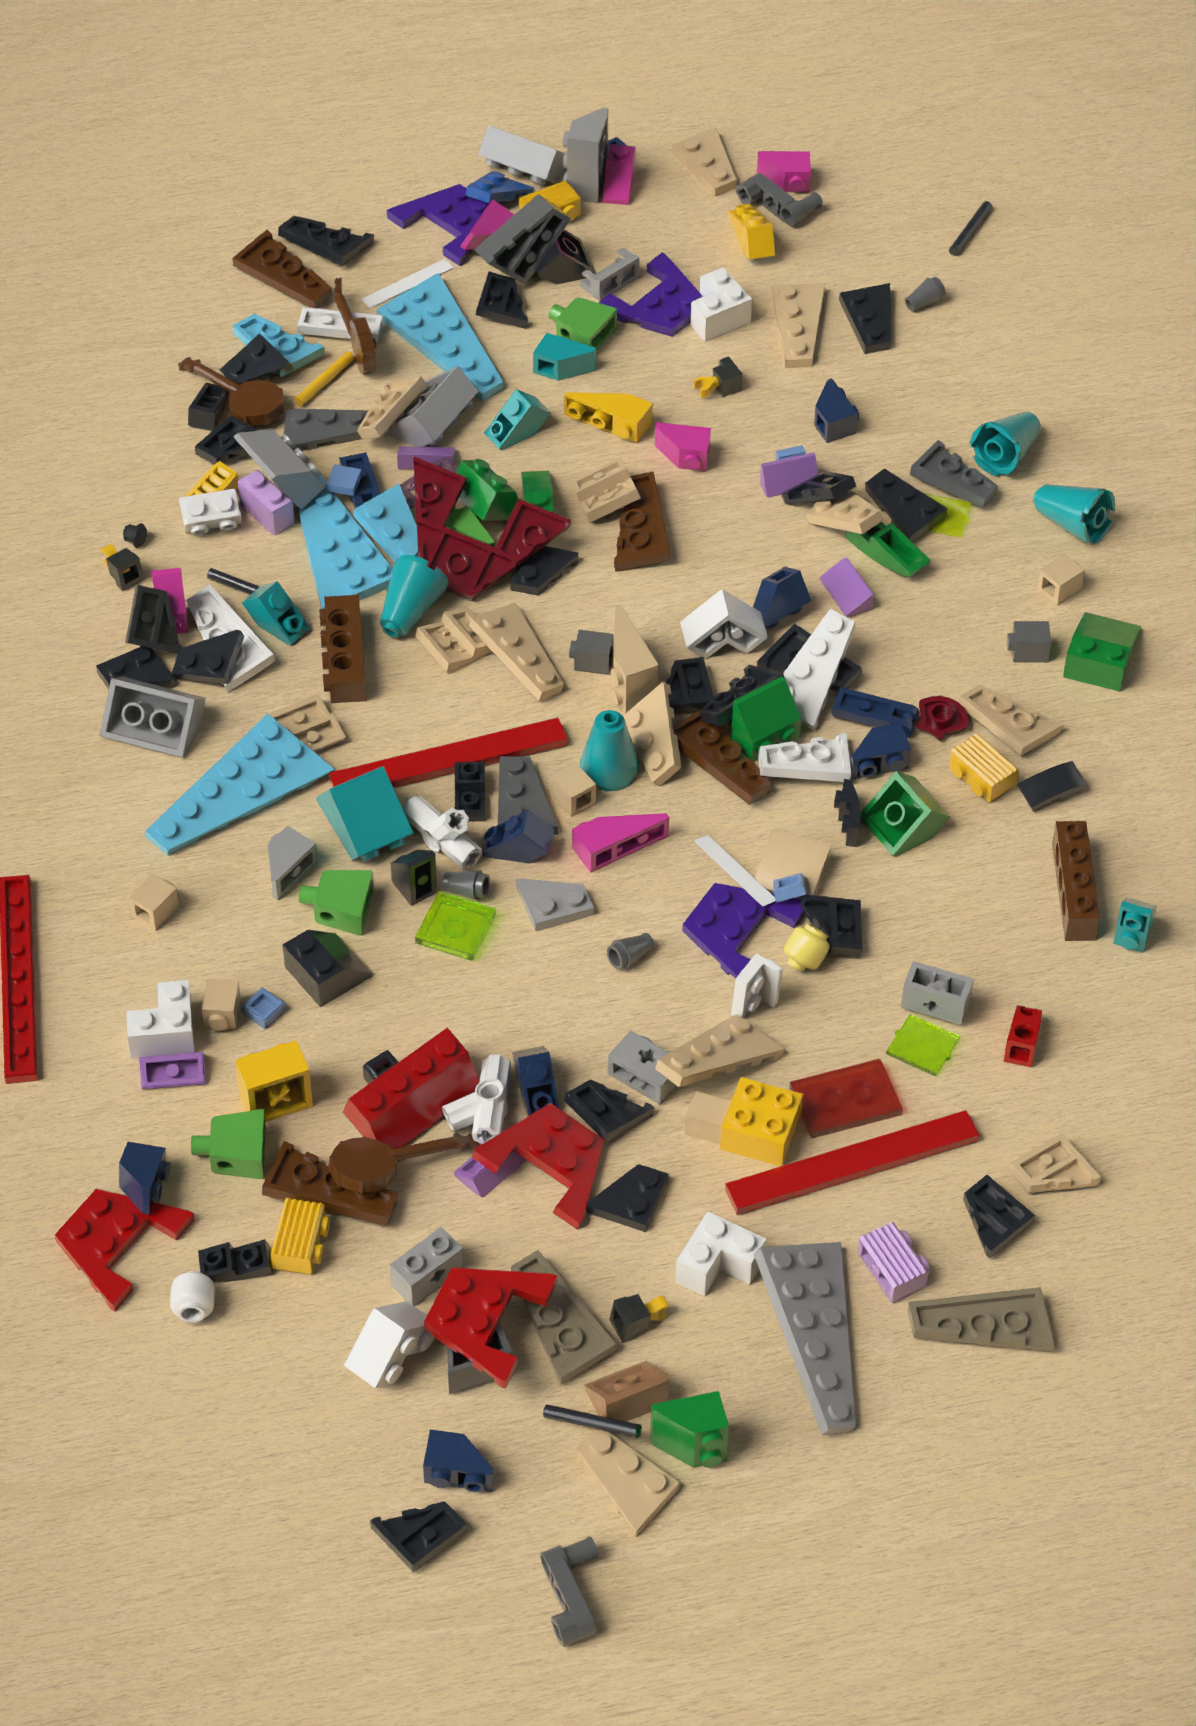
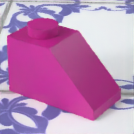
(786, 169)
(619, 174)
(491, 219)
(684, 445)
(171, 581)

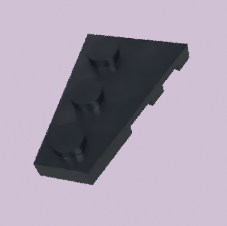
(331, 244)
(869, 316)
(905, 505)
(787, 647)
(720, 708)

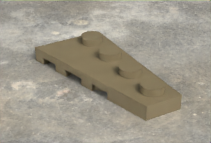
(990, 1319)
(565, 1325)

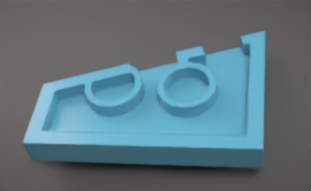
(290, 346)
(390, 523)

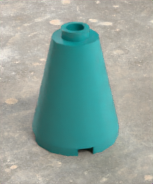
(1004, 442)
(1077, 509)
(410, 594)
(610, 753)

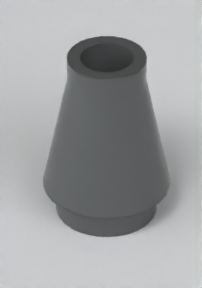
(927, 293)
(467, 883)
(626, 951)

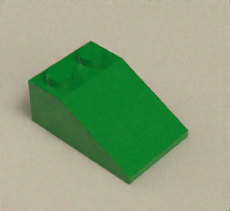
(1101, 651)

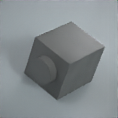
(1029, 641)
(592, 652)

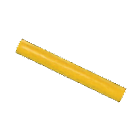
(324, 378)

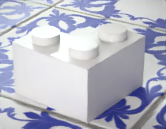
(722, 307)
(723, 621)
(165, 1028)
(716, 1248)
(386, 1341)

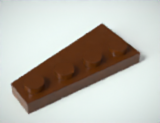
(279, 269)
(642, 528)
(721, 757)
(309, 1180)

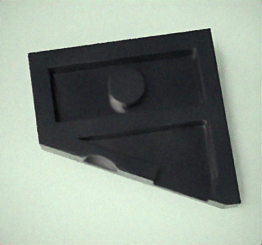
(221, 444)
(209, 659)
(689, 685)
(995, 1214)
(420, 1532)

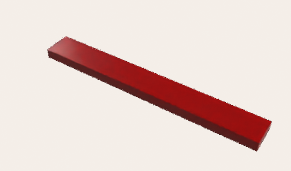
(441, 759)
(18, 980)
(851, 1162)

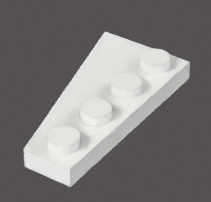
(217, 618)
(817, 665)

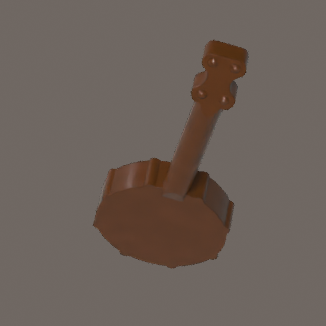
(359, 331)
(251, 402)
(370, 1165)

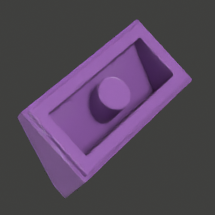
(430, 454)
(786, 473)
(847, 588)
(172, 1070)
(483, 1180)

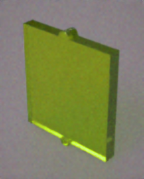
(956, 516)
(922, 1045)

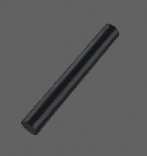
(970, 228)
(231, 581)
(592, 1421)

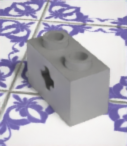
(937, 993)
(634, 1065)
(426, 1266)

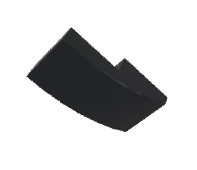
(1051, 784)
(470, 789)
(849, 812)
(228, 1264)

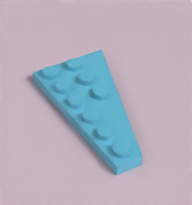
(438, 329)
(340, 551)
(245, 780)

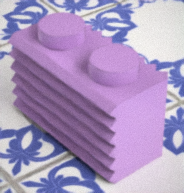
(266, 502)
(893, 1261)

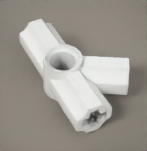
(443, 831)
(486, 1105)

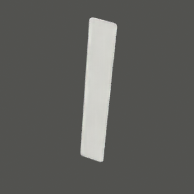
(406, 283)
(735, 870)

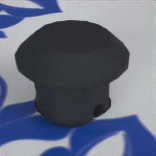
(135, 534)

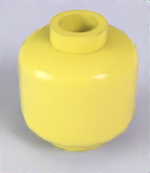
(806, 947)

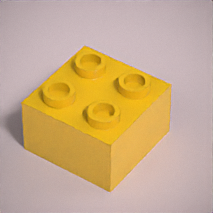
(275, 1081)
(761, 1121)

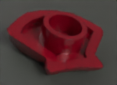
(942, 716)

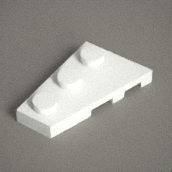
(814, 760)

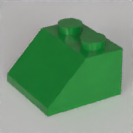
(486, 491)
(765, 718)
(903, 814)
(691, 1429)

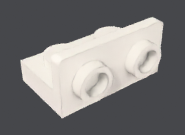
(210, 511)
(756, 983)

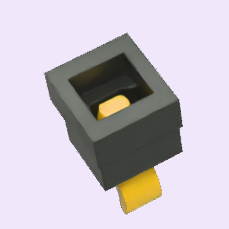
(726, 379)
(123, 566)
(632, 1317)

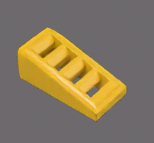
(219, 476)

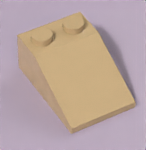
(634, 665)

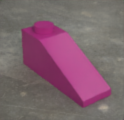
(615, 837)

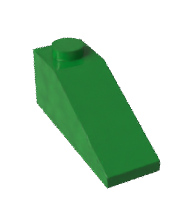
(537, 489)

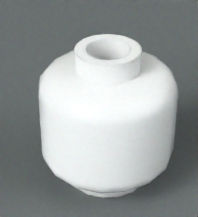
(192, 1296)

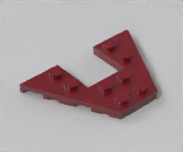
(464, 560)

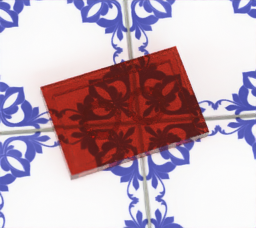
(847, 1098)

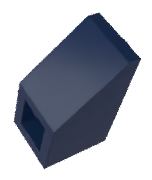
(834, 413)
(781, 595)
(881, 752)
(518, 839)
(535, 1078)
(142, 1173)
(455, 1463)

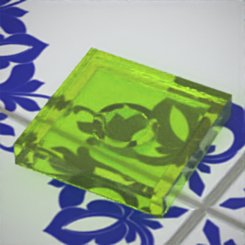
(455, 926)

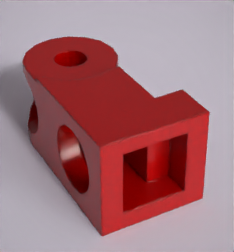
(1023, 1036)

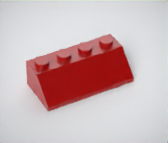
(413, 1091)

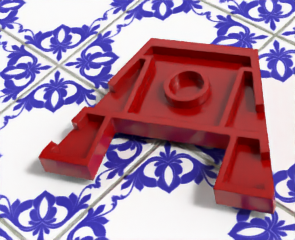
(555, 1146)
(105, 1230)
(472, 1308)

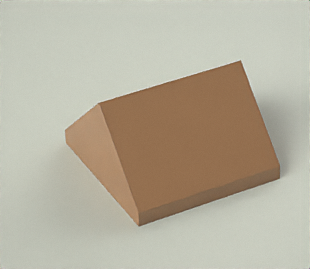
(629, 1391)

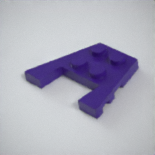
(448, 210)
(666, 306)
(728, 919)

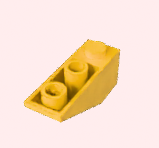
(752, 231)
(612, 412)

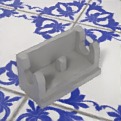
(612, 277)

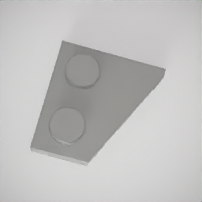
(553, 902)

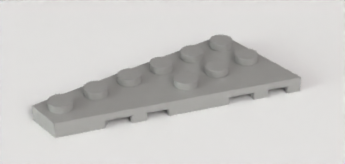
(811, 1309)

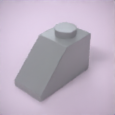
(290, 859)

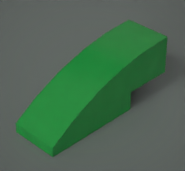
(890, 549)

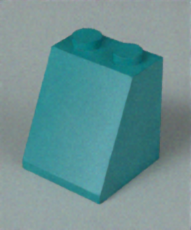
(366, 814)

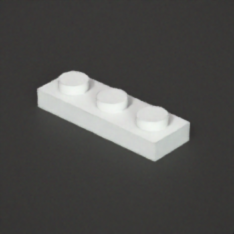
(330, 323)

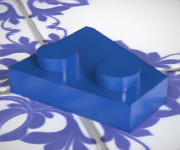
(497, 187)

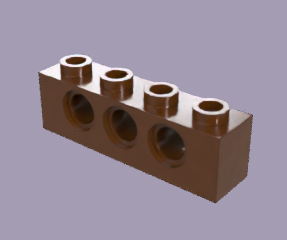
(344, 649)
(1075, 881)

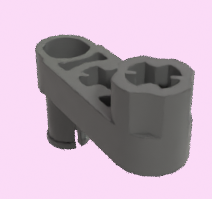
(776, 200)
(576, 1620)

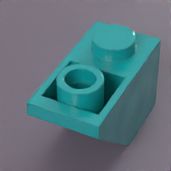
(563, 358)
(517, 420)
(276, 613)
(1134, 924)

